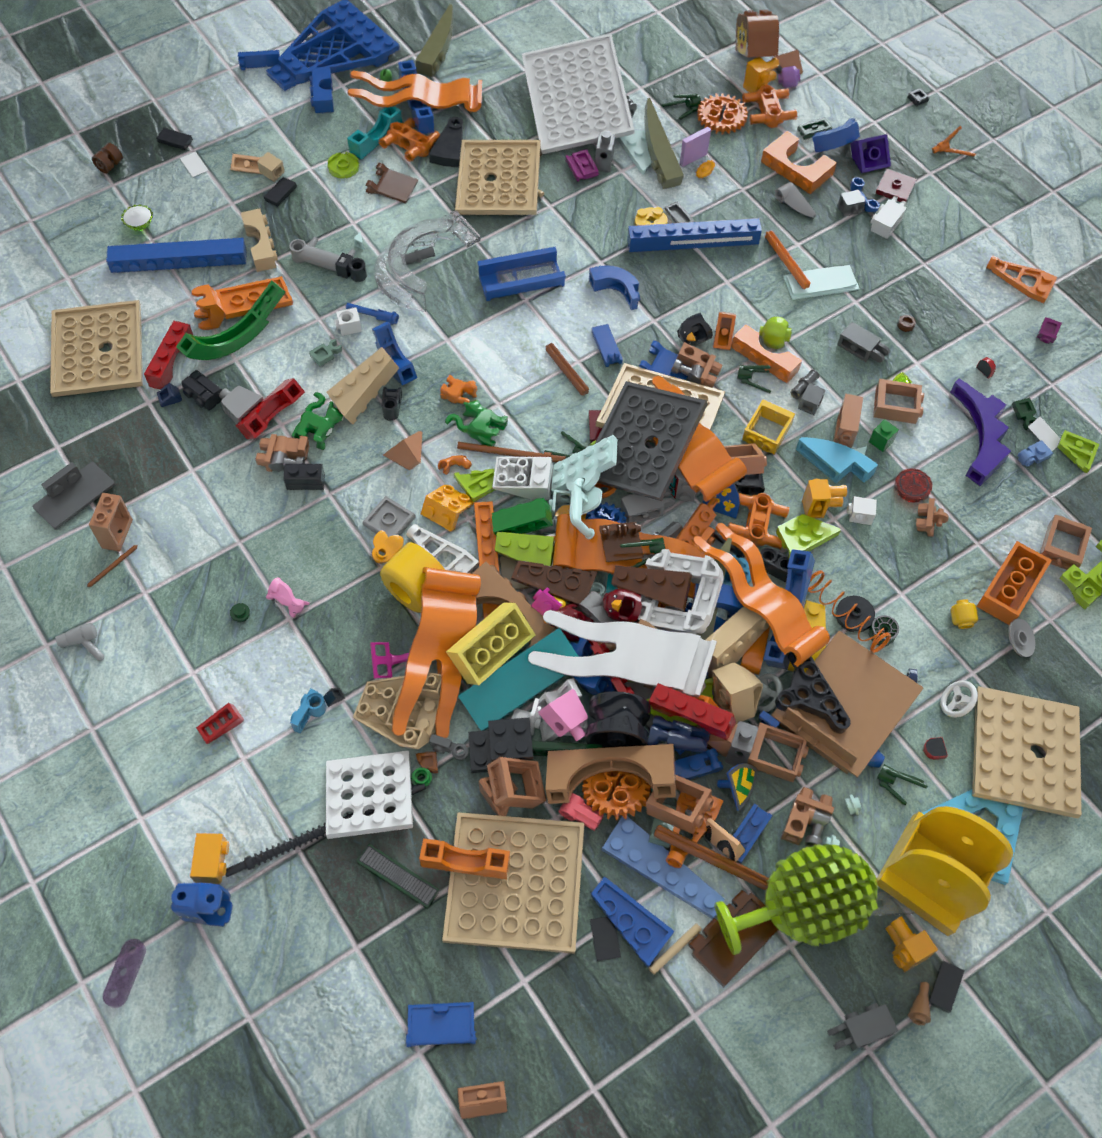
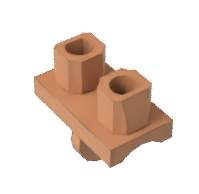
(929, 510)

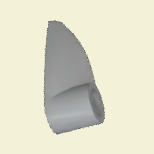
(791, 195)
(593, 608)

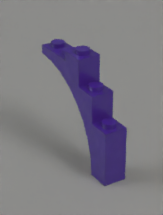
(990, 430)

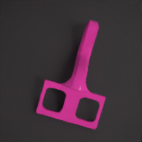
(388, 660)

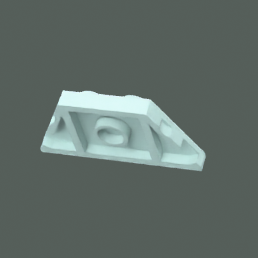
(637, 149)

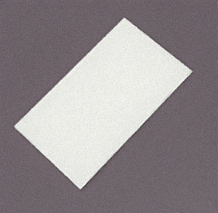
(194, 164)
(1045, 433)

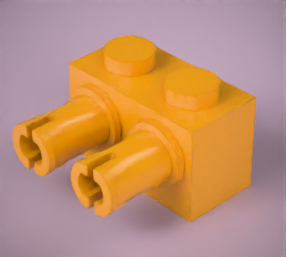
(759, 73)
(821, 496)
(209, 858)
(910, 948)

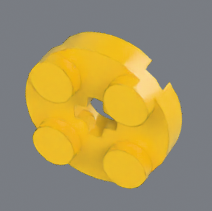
(646, 215)

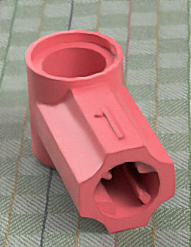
(579, 811)

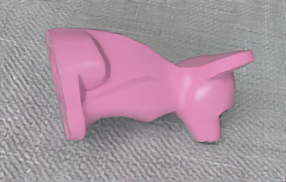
(282, 592)

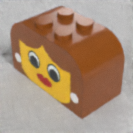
(757, 34)

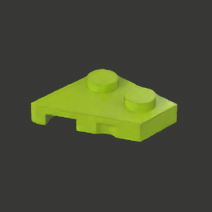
(1078, 449)
(477, 483)

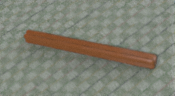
(711, 857)

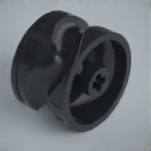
(618, 719)

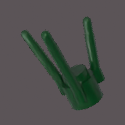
(692, 101)
(745, 372)
(578, 446)
(655, 547)
(889, 775)

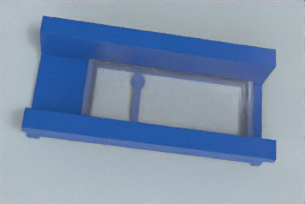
(520, 273)

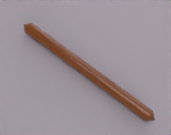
(111, 566)

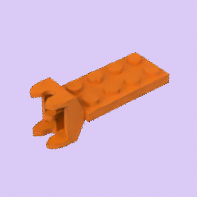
(232, 301)

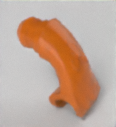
(459, 460)

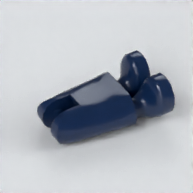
(680, 734)

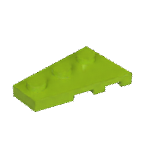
(525, 547)

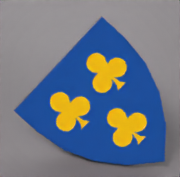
(728, 502)

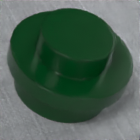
(240, 612)

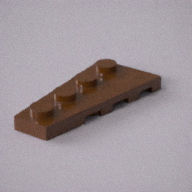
(563, 583)
(663, 586)

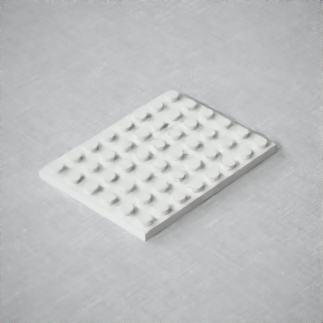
(577, 93)

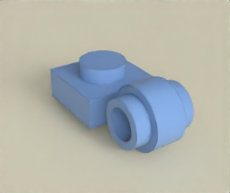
(1035, 453)

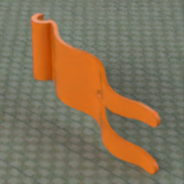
(421, 89)
(706, 461)
(577, 552)
(773, 603)
(446, 617)

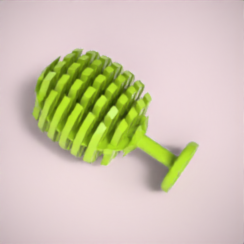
(811, 898)

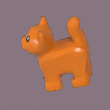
(456, 389)

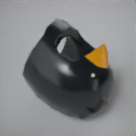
(694, 330)

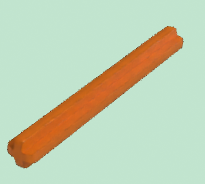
(787, 260)

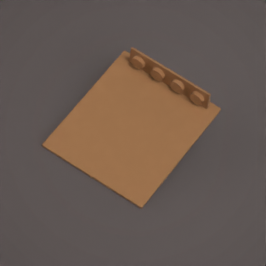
(869, 692)

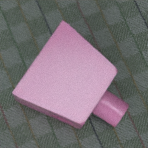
(565, 715)

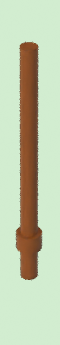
(505, 451)

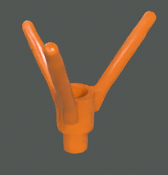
(945, 146)

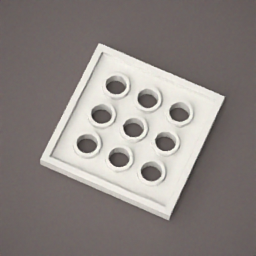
(380, 820)

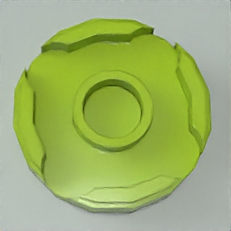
(343, 165)

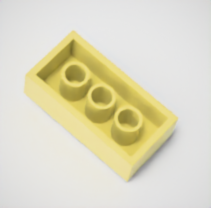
(491, 643)

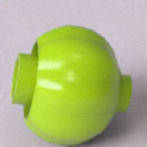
(775, 332)

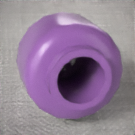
(789, 77)

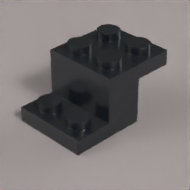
(504, 739)

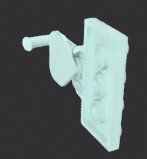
(580, 474)

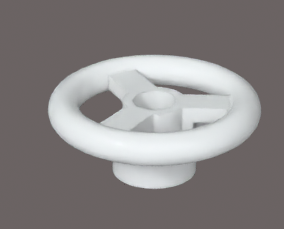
(960, 701)

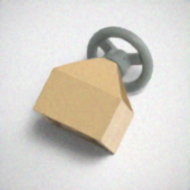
(742, 691)

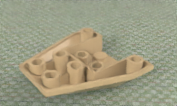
(378, 706)

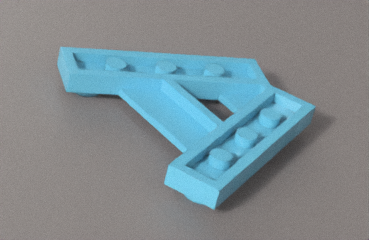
(1007, 821)

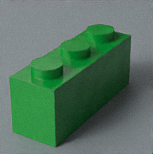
(523, 517)

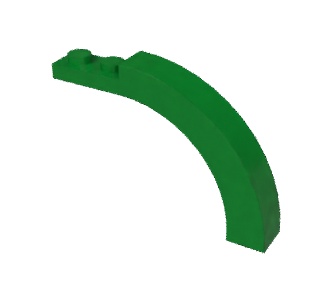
(238, 335)

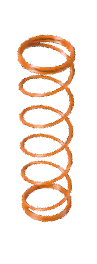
(875, 641)

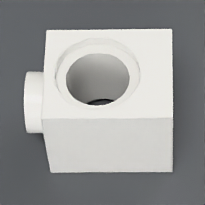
(348, 321)
(862, 510)

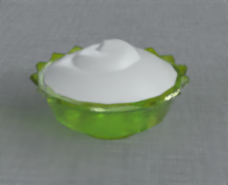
(137, 217)

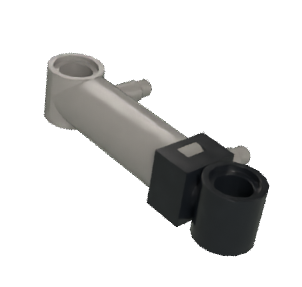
(342, 264)

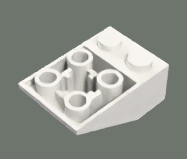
(524, 476)

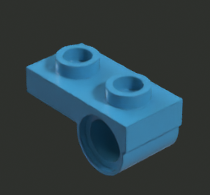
(301, 716)

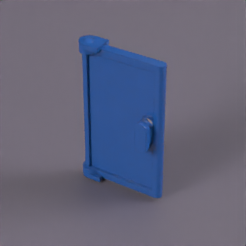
(438, 1028)

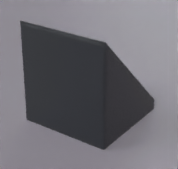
(333, 696)

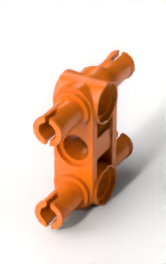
(770, 109)
(409, 139)
(759, 512)

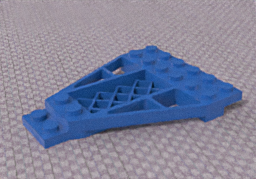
(347, 25)

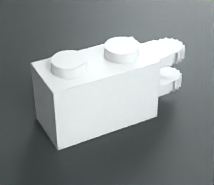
(888, 217)

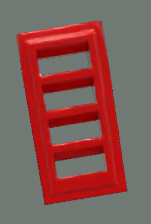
(223, 728)

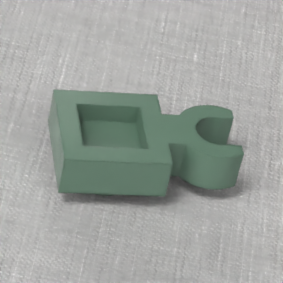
(324, 354)

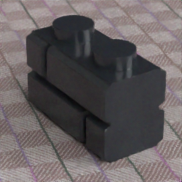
(202, 390)
(304, 476)

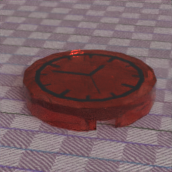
(913, 485)

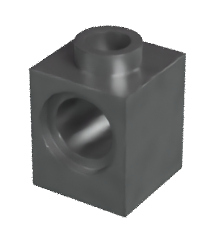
(851, 203)

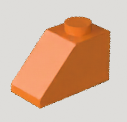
(724, 330)

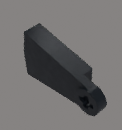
(448, 146)

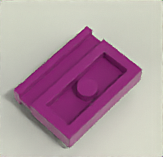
(582, 165)

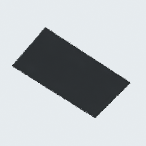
(605, 939)

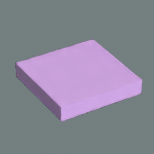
(695, 146)

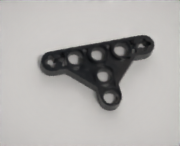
(815, 700)

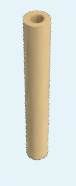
(674, 949)

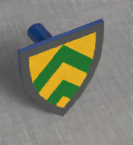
(741, 782)

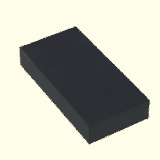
(174, 138)
(280, 191)
(946, 986)

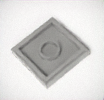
(389, 517)

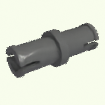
(419, 255)
(802, 384)

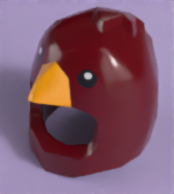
(619, 605)

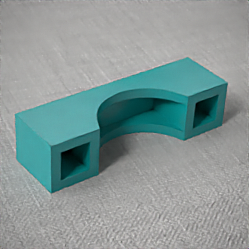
(363, 143)

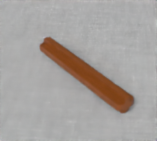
(567, 369)

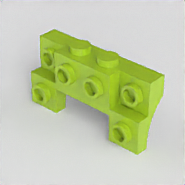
(1084, 587)

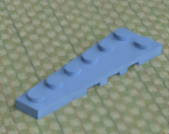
(631, 847)

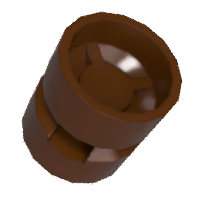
(107, 158)

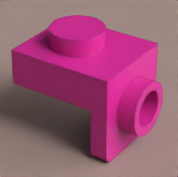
(545, 602)

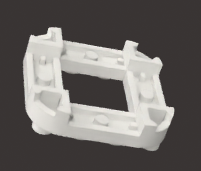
(697, 619)

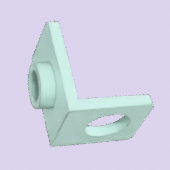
(557, 498)

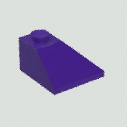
(871, 153)

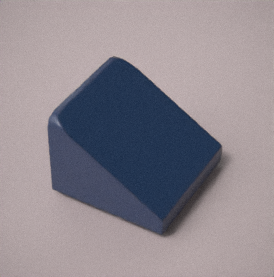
(169, 395)

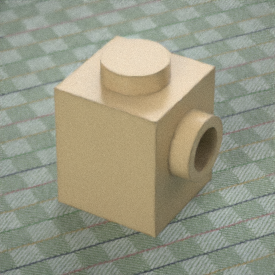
(270, 166)

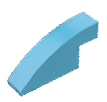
(836, 459)

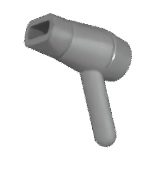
(81, 635)

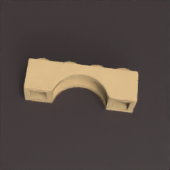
(262, 252)

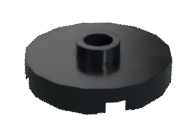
(864, 609)

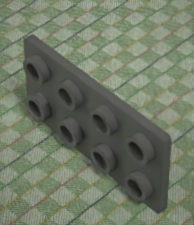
(71, 492)

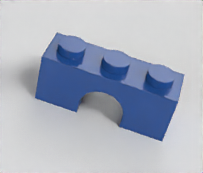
(321, 90)

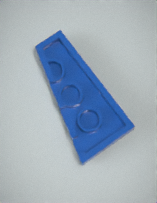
(635, 923)

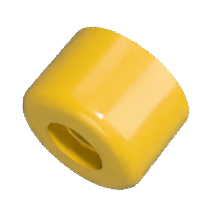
(405, 575)

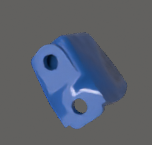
(201, 903)

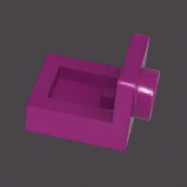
(1049, 330)

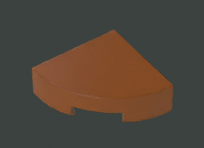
(428, 760)

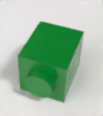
(883, 435)

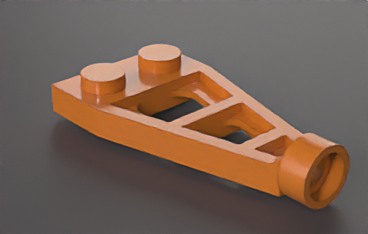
(1043, 283)
(687, 802)

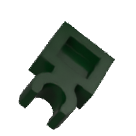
(1024, 410)

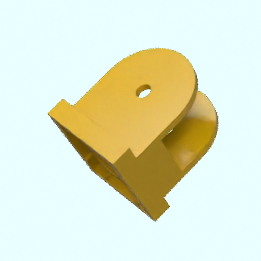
(945, 866)

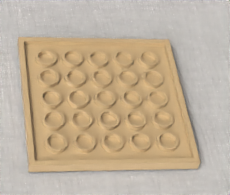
(541, 892)

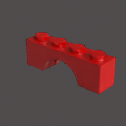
(160, 368)
(257, 420)
(711, 718)

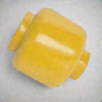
(964, 614)

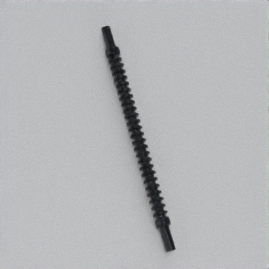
(250, 862)

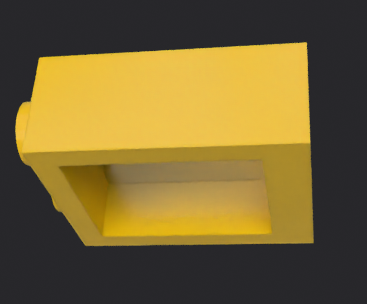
(768, 410)

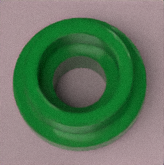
(421, 772)

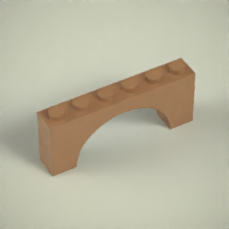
(499, 590)
(571, 767)

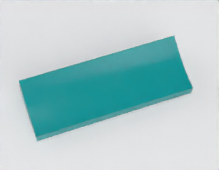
(515, 682)

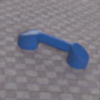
(870, 205)

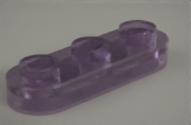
(124, 983)

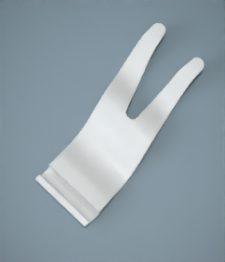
(640, 654)

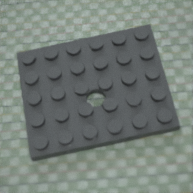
(638, 417)

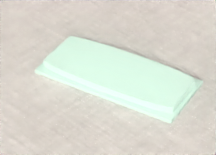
(823, 282)

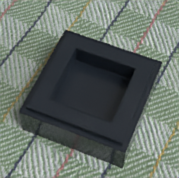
(918, 97)

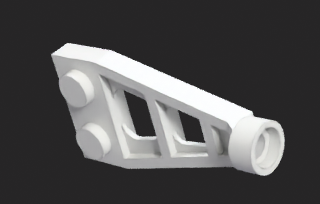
(464, 561)

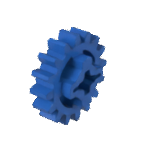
(607, 512)

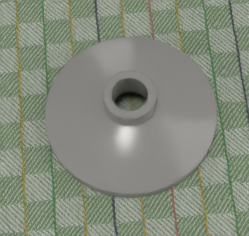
(1021, 637)

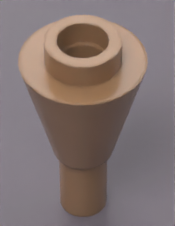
(920, 1009)

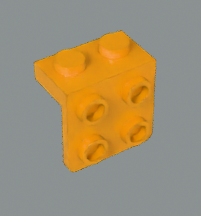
(445, 506)

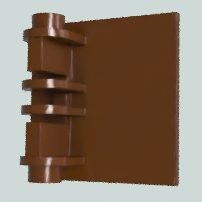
(618, 534)

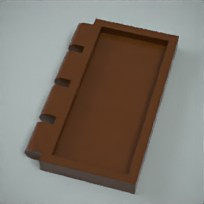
(714, 952)

